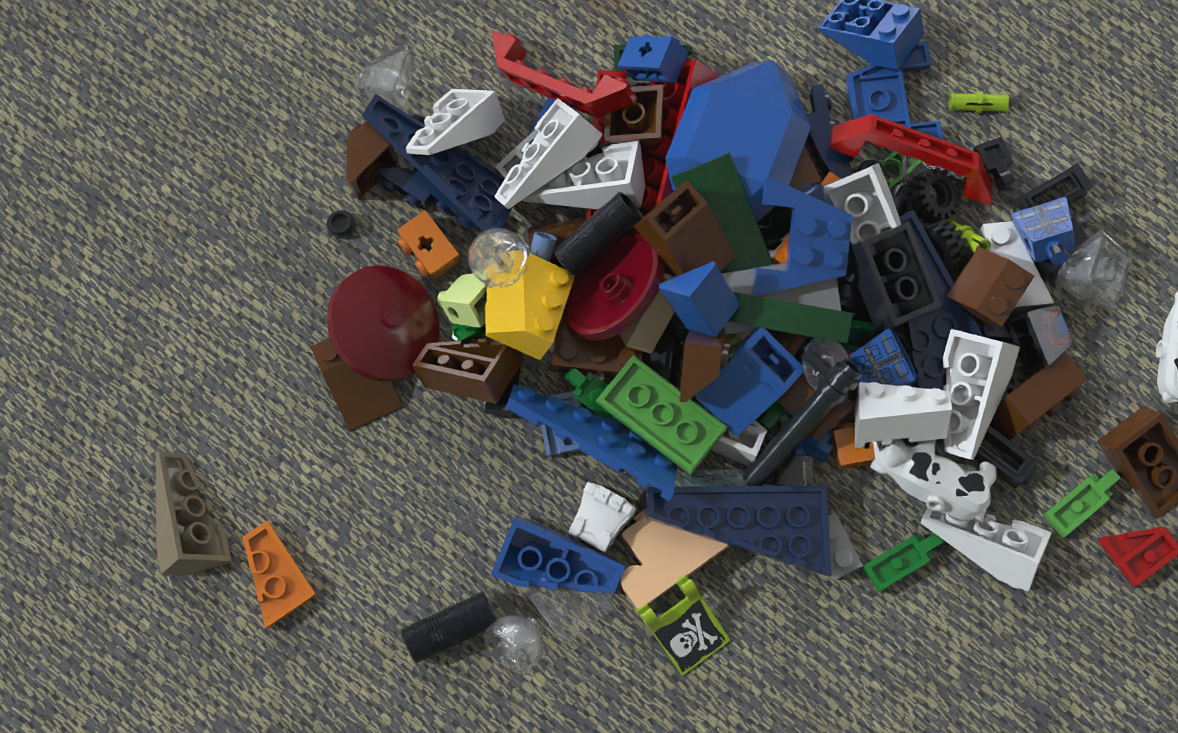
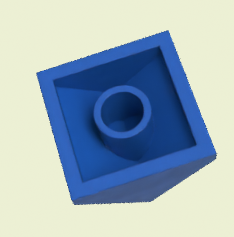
(701, 299)

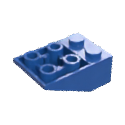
(875, 30)
(751, 382)

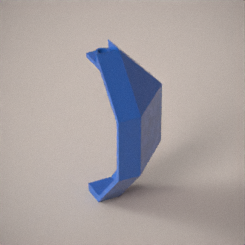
(753, 118)

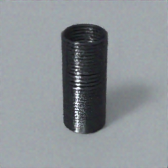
(592, 237)
(461, 623)

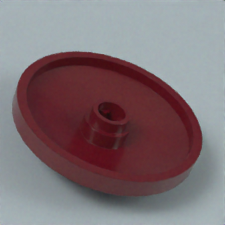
(615, 289)
(381, 322)

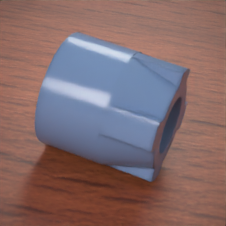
(543, 245)

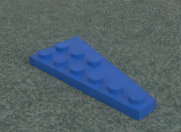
(597, 437)

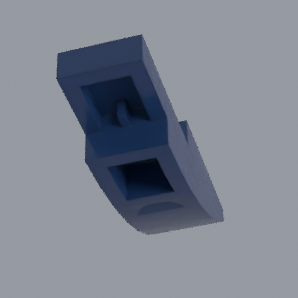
(819, 135)
(421, 192)

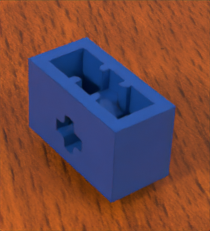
(653, 58)

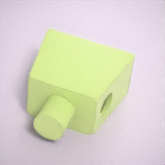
(465, 301)

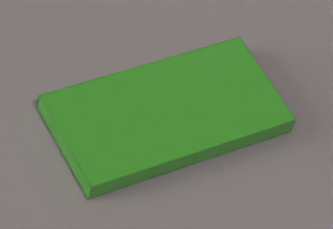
(653, 411)

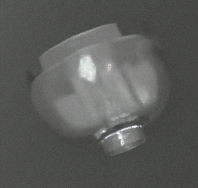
(498, 257)
(517, 641)

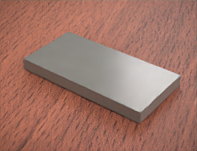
(819, 294)

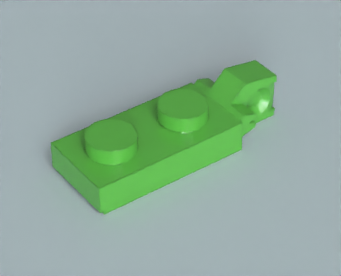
(1081, 503)

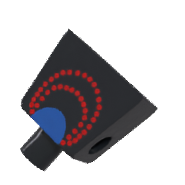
(1040, 335)

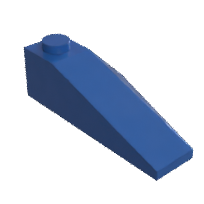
(550, 560)

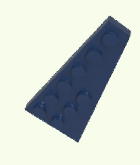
(453, 171)
(930, 331)
(765, 520)

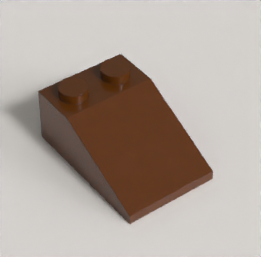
(356, 396)
(1146, 457)

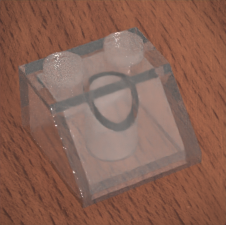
(389, 77)
(1096, 271)

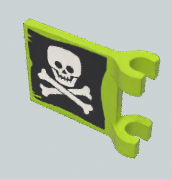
(687, 630)

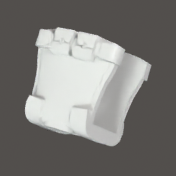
(601, 516)

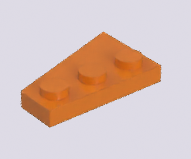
(277, 577)

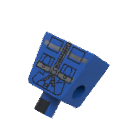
(1046, 231)
(884, 360)

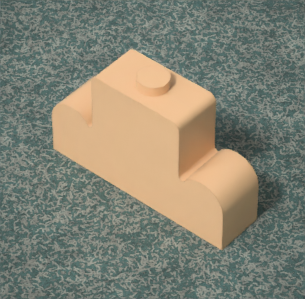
(664, 558)

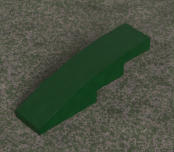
(792, 317)

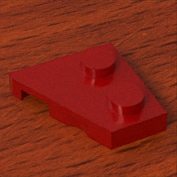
(1140, 552)

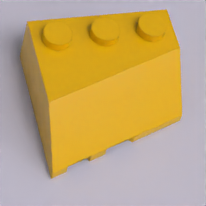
(529, 309)

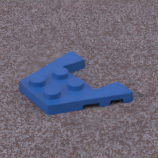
(883, 93)
(816, 240)

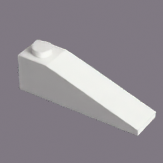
(456, 120)
(560, 143)
(597, 179)
(868, 200)
(977, 378)
(1000, 549)

